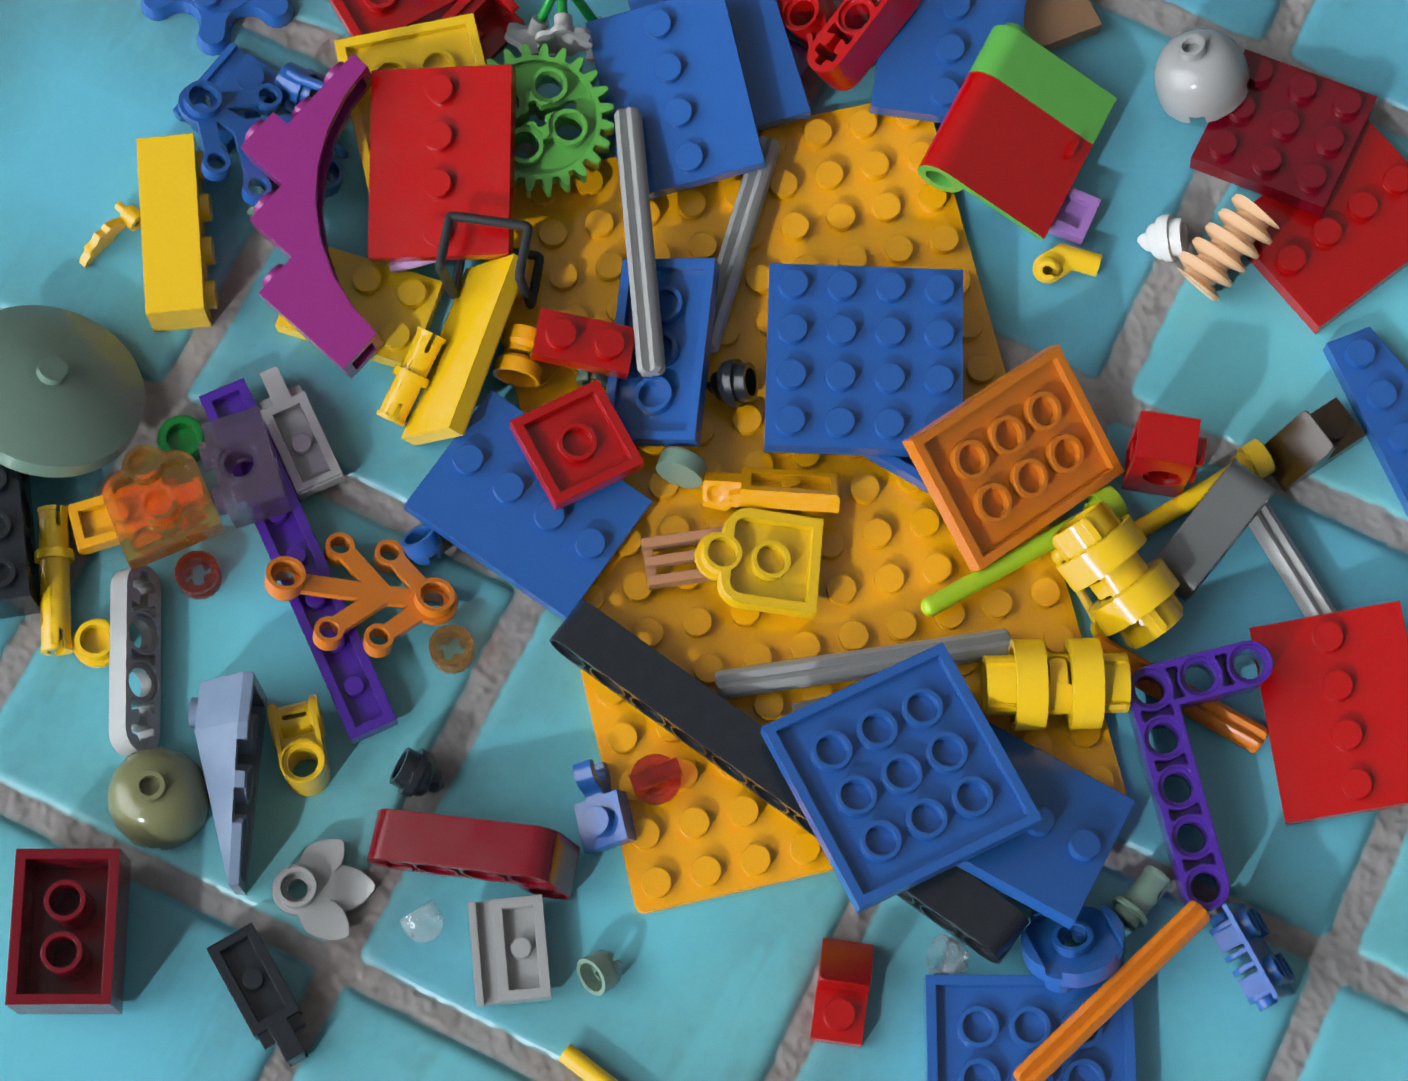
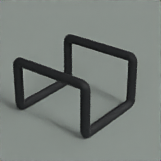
(453, 285)

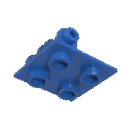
(1246, 927)

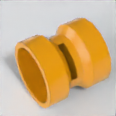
(514, 364)

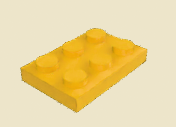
(387, 301)

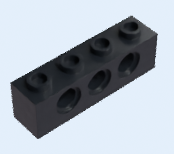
(17, 546)

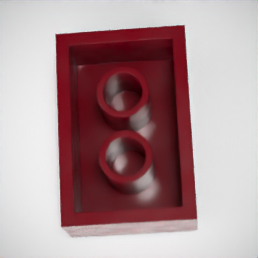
(68, 931)

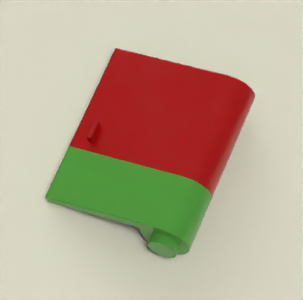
(1017, 130)

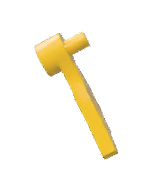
(104, 237)

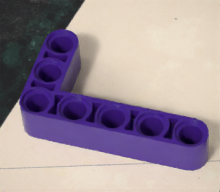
(1181, 761)

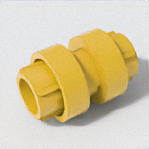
(1131, 595)
(1073, 683)

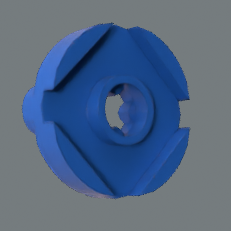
(1077, 966)

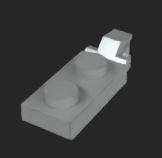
(298, 436)

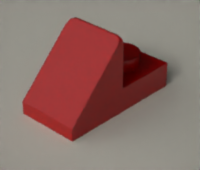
(842, 992)

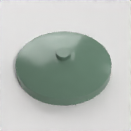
(64, 393)

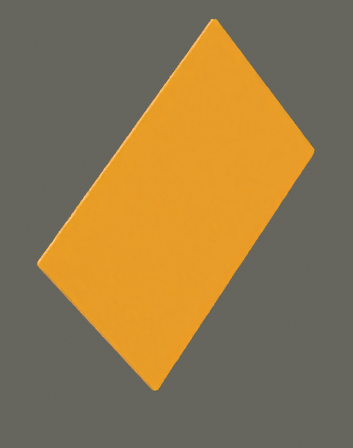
(841, 198)

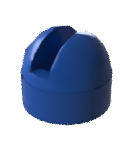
(422, 544)

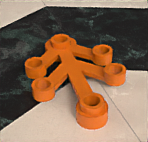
(368, 593)

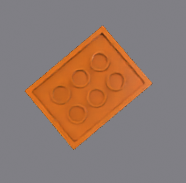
(1013, 457)

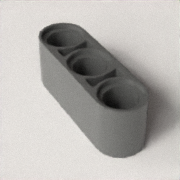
(1214, 526)

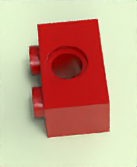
(1163, 454)

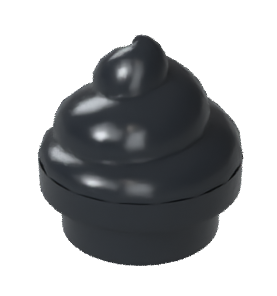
(734, 383)
(416, 773)

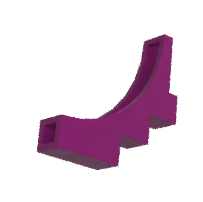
(292, 218)

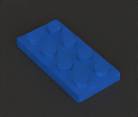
(670, 406)

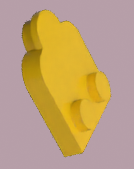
(765, 561)

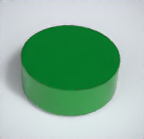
(181, 434)

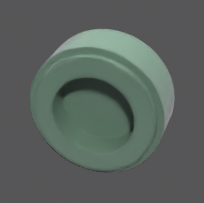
(681, 467)

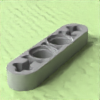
(138, 593)

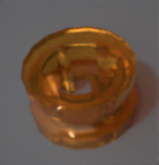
(444, 636)

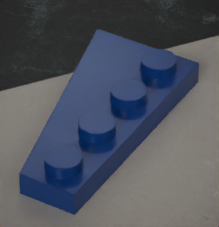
(1379, 397)

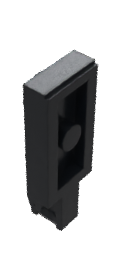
(260, 992)

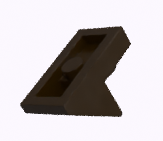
(1312, 442)

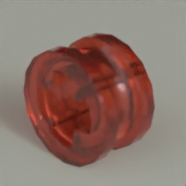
(184, 569)

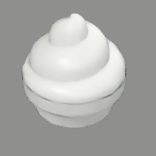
(1165, 238)

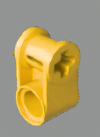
(300, 736)

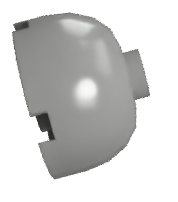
(1201, 75)

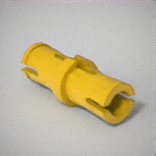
(410, 376)

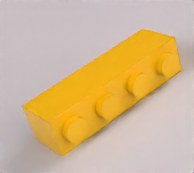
(175, 233)

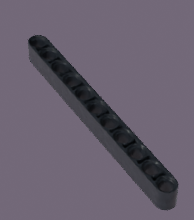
(735, 745)

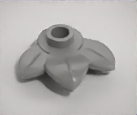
(330, 890)

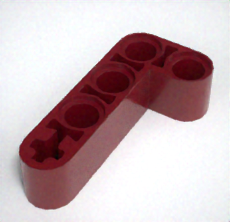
(476, 849)

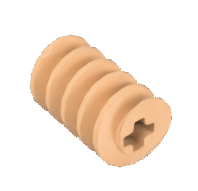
(1226, 246)

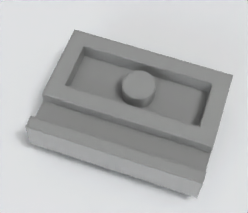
(509, 950)

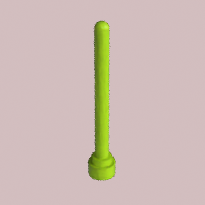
(1012, 560)

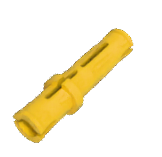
(55, 591)

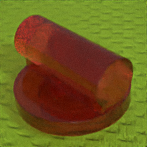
(656, 779)

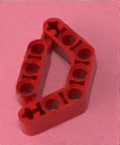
(837, 41)

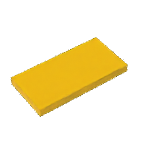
(465, 357)

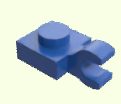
(605, 815)

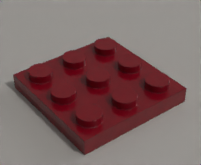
(1286, 135)

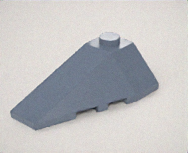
(230, 741)

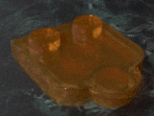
(159, 504)

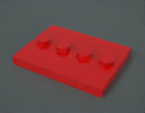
(440, 148)
(1352, 250)
(1338, 711)

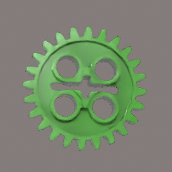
(557, 157)

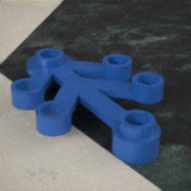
(220, 114)

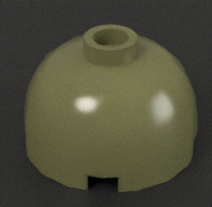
(158, 798)

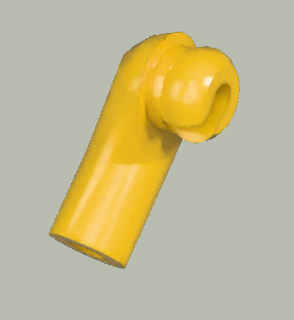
(1063, 260)

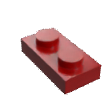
(583, 343)

